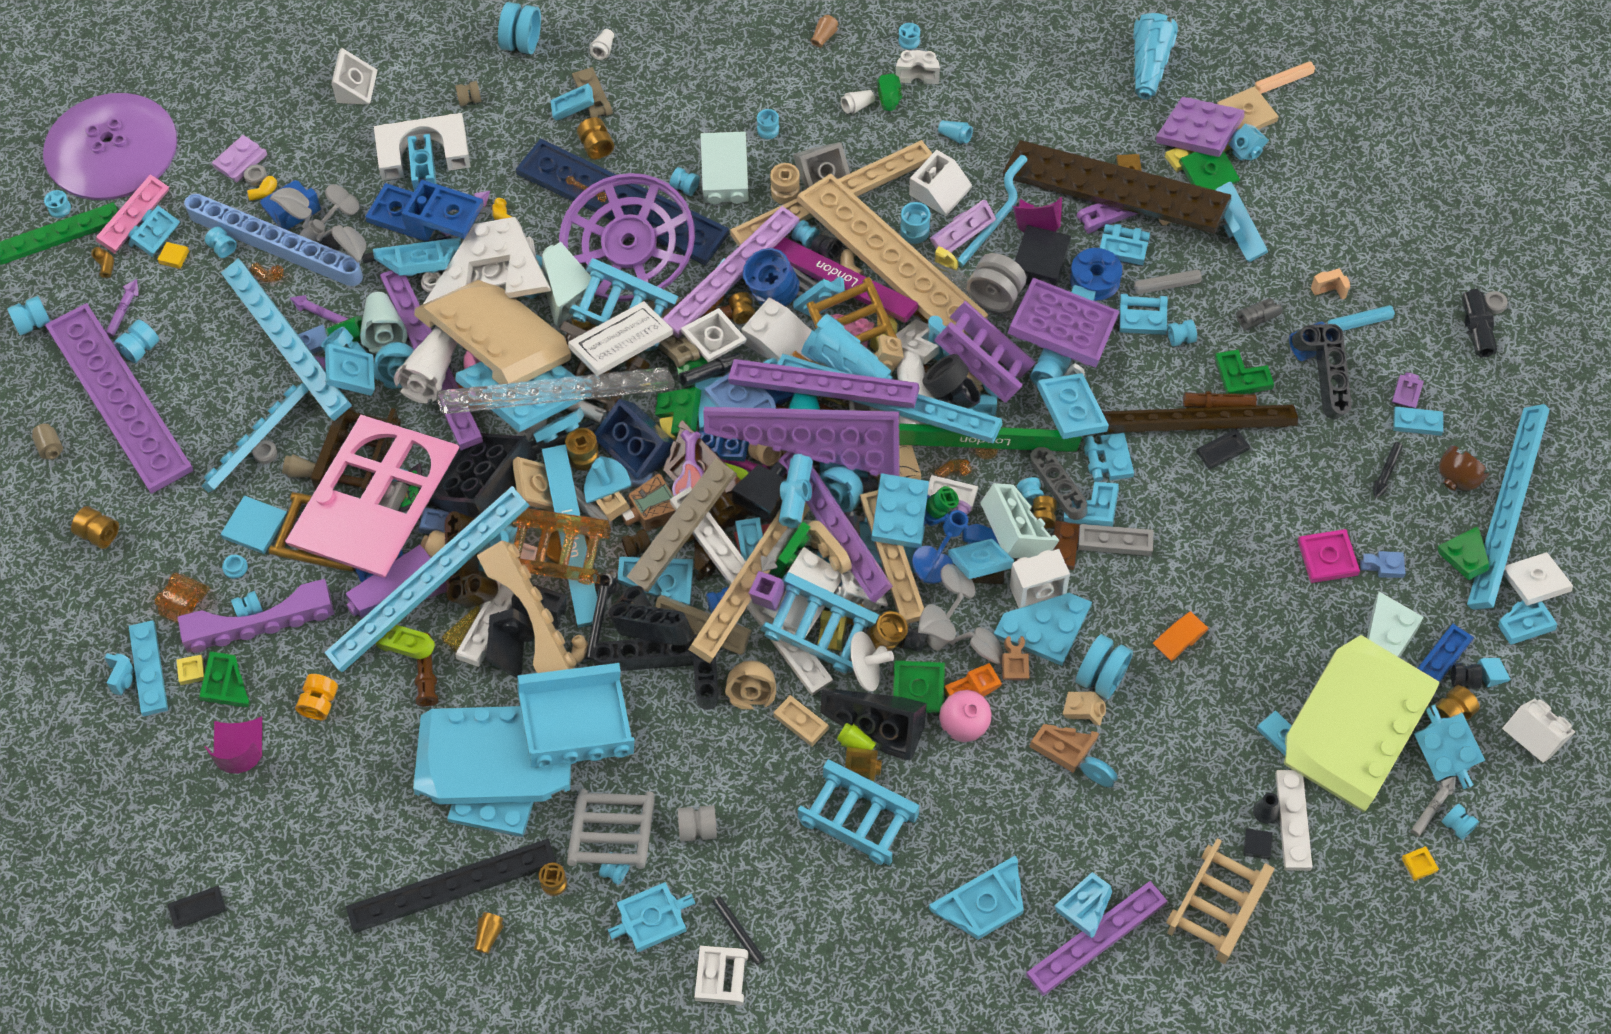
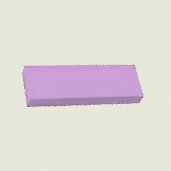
(964, 227)

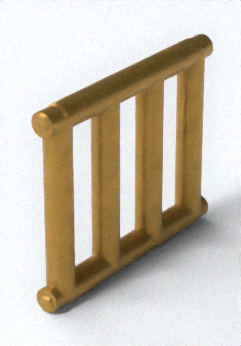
(876, 306)
(300, 555)

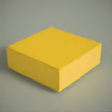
(173, 255)
(1420, 863)

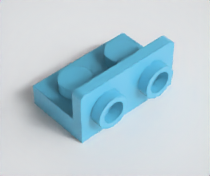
(153, 231)

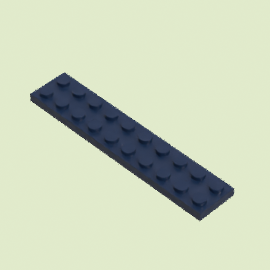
(551, 165)

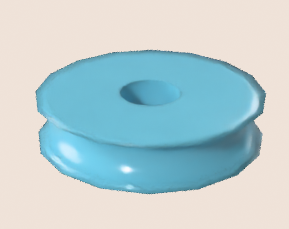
(1099, 771)

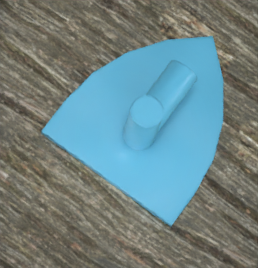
(605, 479)

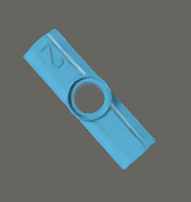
(795, 491)

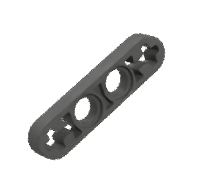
(1058, 483)

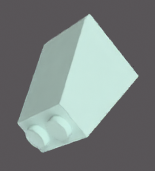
(724, 167)
(566, 279)

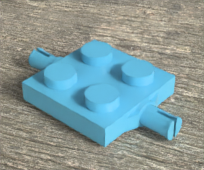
(1449, 746)
(651, 917)

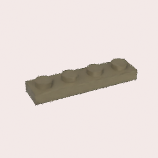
(735, 641)

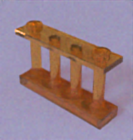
(571, 526)

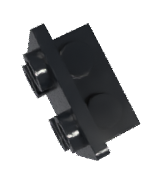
(506, 640)

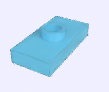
(572, 102)
(1275, 729)

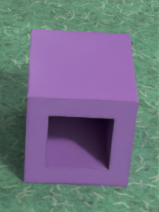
(767, 591)

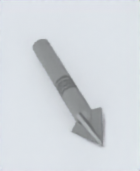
(768, 562)
(1447, 787)

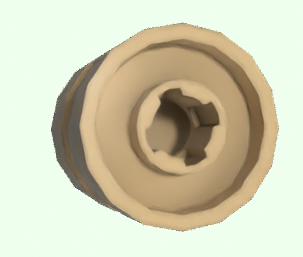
(784, 183)

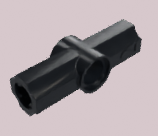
(1479, 323)

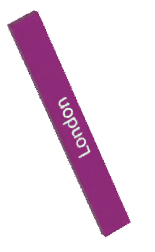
(824, 268)

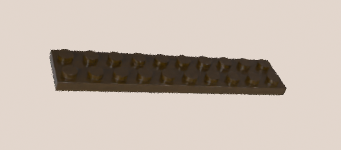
(1120, 187)

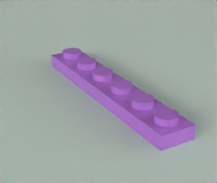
(1083, 948)

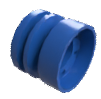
(772, 276)

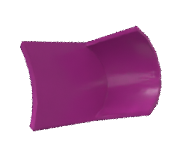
(1043, 217)
(237, 745)

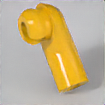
(266, 188)
(499, 209)

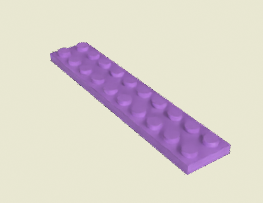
(119, 398)

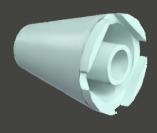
(381, 323)

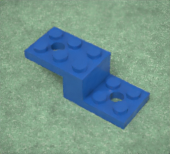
(424, 210)

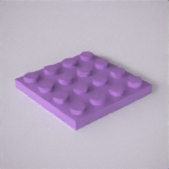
(1063, 322)

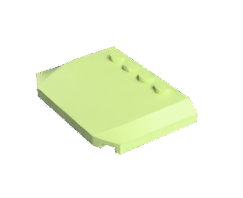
(1357, 721)

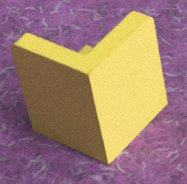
(839, 634)

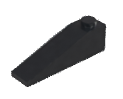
(884, 718)

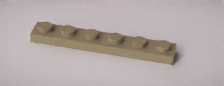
(681, 525)

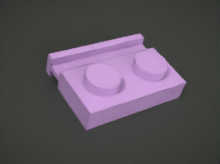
(238, 158)

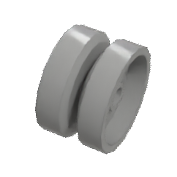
(996, 282)

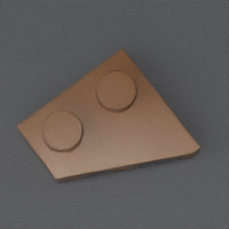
(1063, 745)

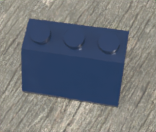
(634, 439)

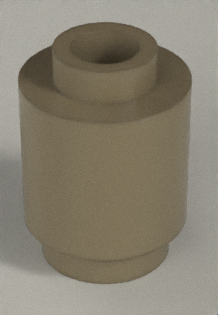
(47, 441)

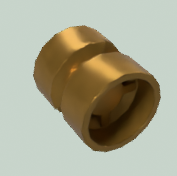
(595, 138)
(581, 448)
(95, 527)
(888, 630)
(1458, 700)

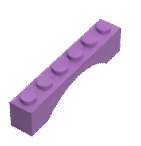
(307, 603)

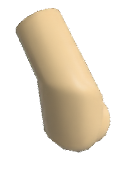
(847, 261)
(579, 648)

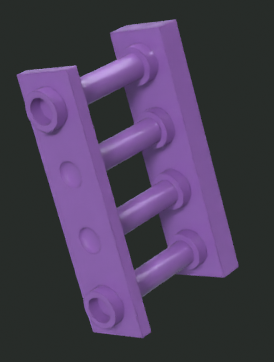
(980, 364)

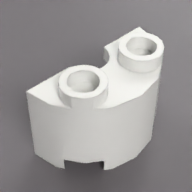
(918, 65)

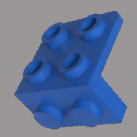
(281, 216)

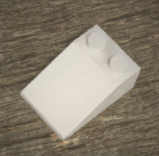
(775, 331)
(815, 570)

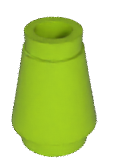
(853, 737)

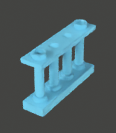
(620, 281)
(817, 597)
(859, 787)

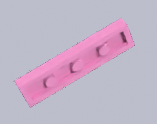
(131, 213)

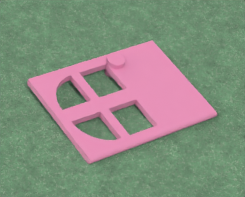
(359, 529)

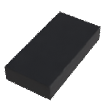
(1222, 449)
(197, 907)

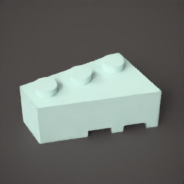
(1014, 524)

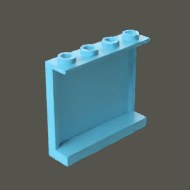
(574, 715)

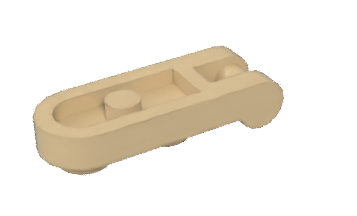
(829, 547)

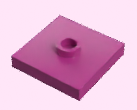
(1328, 556)

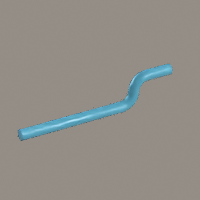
(1002, 213)

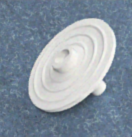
(867, 660)

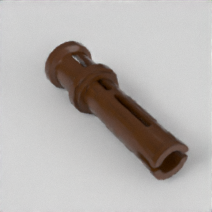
(426, 682)

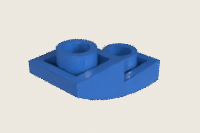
(726, 448)

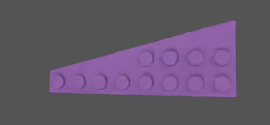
(837, 436)

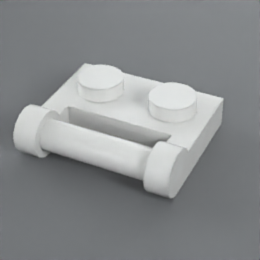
(712, 974)

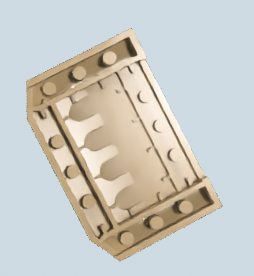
(497, 331)

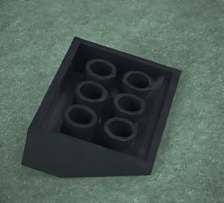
(481, 474)

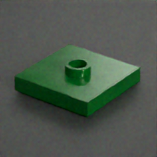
(1208, 170)
(920, 682)

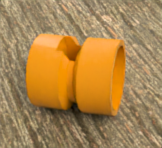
(316, 697)

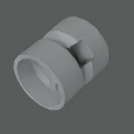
(697, 823)

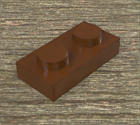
(1068, 539)

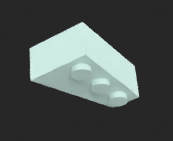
(1392, 624)

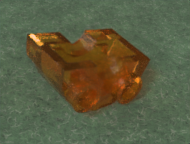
(180, 596)

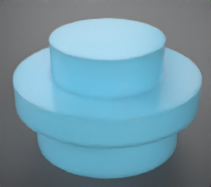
(234, 566)

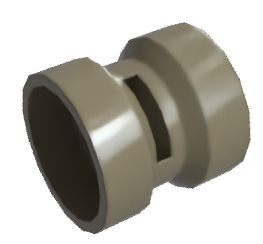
(463, 95)

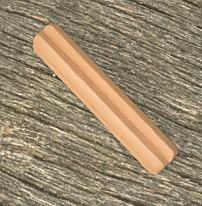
(1285, 77)

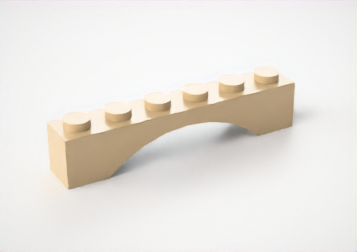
(503, 565)

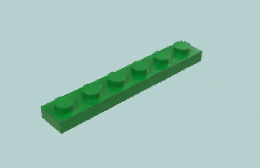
(56, 233)

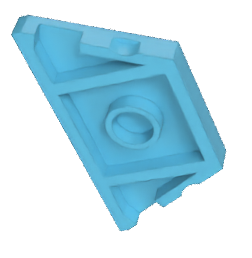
(418, 257)
(984, 901)

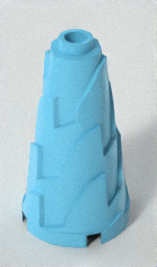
(1153, 44)
(842, 351)

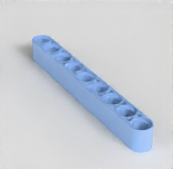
(274, 239)

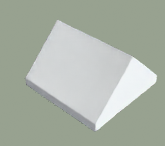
(353, 79)

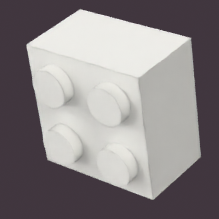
(1039, 578)

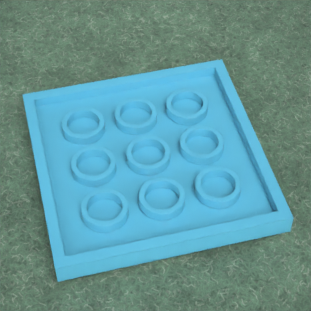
(518, 416)

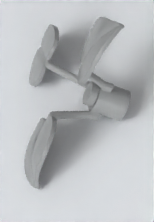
(297, 205)
(941, 630)

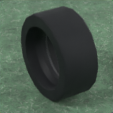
(945, 375)

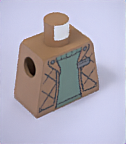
(650, 504)

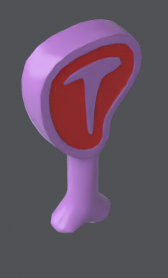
(691, 471)

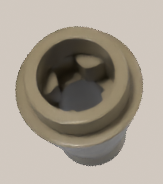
(297, 467)

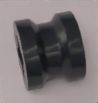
(913, 640)

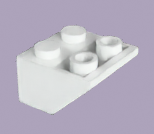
(939, 183)
(1539, 729)

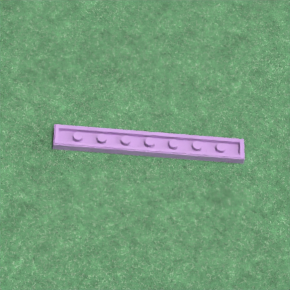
(729, 271)

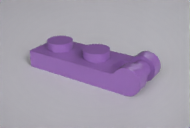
(1105, 215)

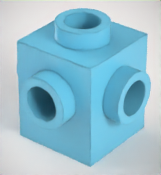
(1247, 142)

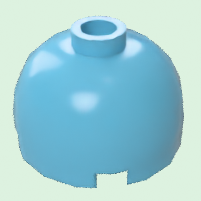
(389, 360)
(843, 486)

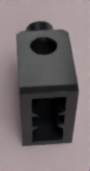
(761, 491)

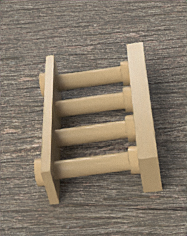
(1234, 922)

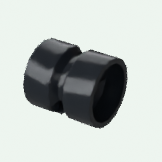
(965, 395)

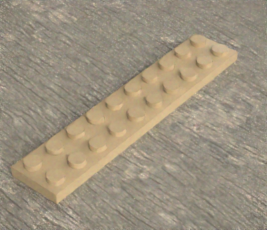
(883, 249)

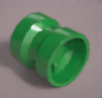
(942, 502)

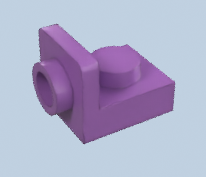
(1407, 390)

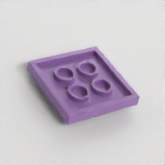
(1200, 126)

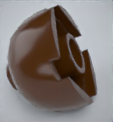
(1461, 470)

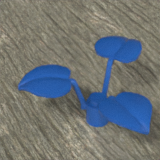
(928, 561)

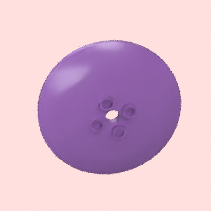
(99, 170)

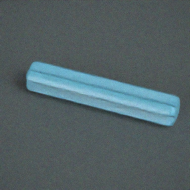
(1364, 318)

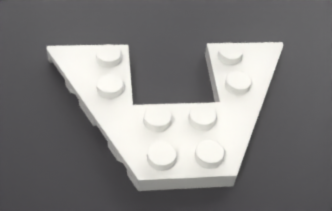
(490, 244)

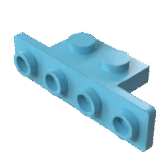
(1241, 226)

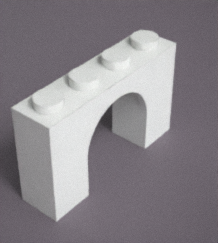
(393, 140)

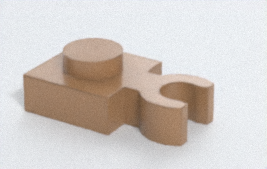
(1014, 664)

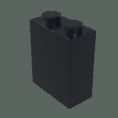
(1043, 254)

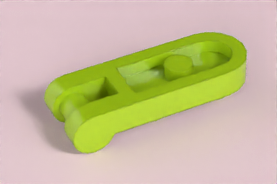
(407, 642)

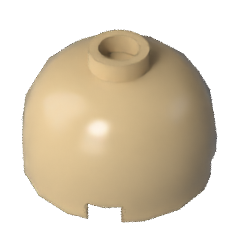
(750, 682)

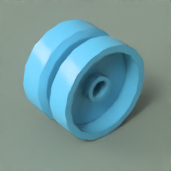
(519, 27)
(1104, 666)

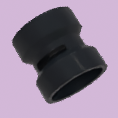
(827, 246)
(1466, 675)

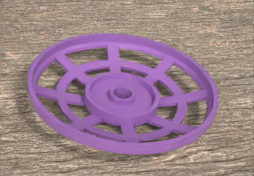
(630, 226)

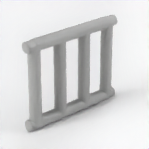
(640, 839)

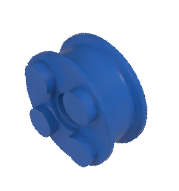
(1098, 262)

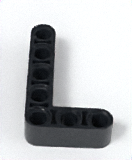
(666, 658)

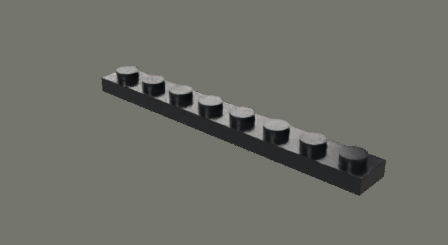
(449, 886)

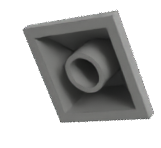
(821, 161)

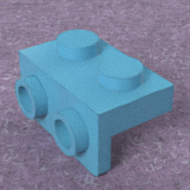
(819, 292)

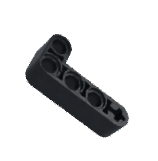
(1330, 395)
(638, 619)

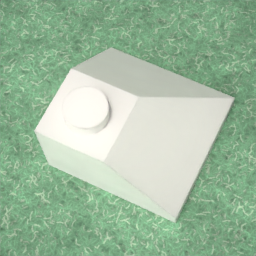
(713, 335)

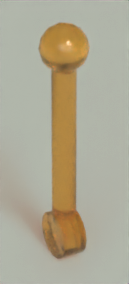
(570, 180)

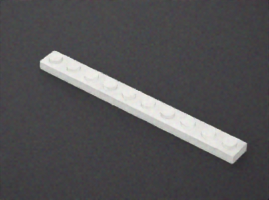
(729, 563)

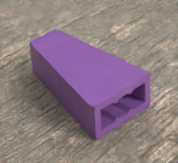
(375, 589)

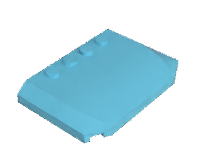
(481, 759)

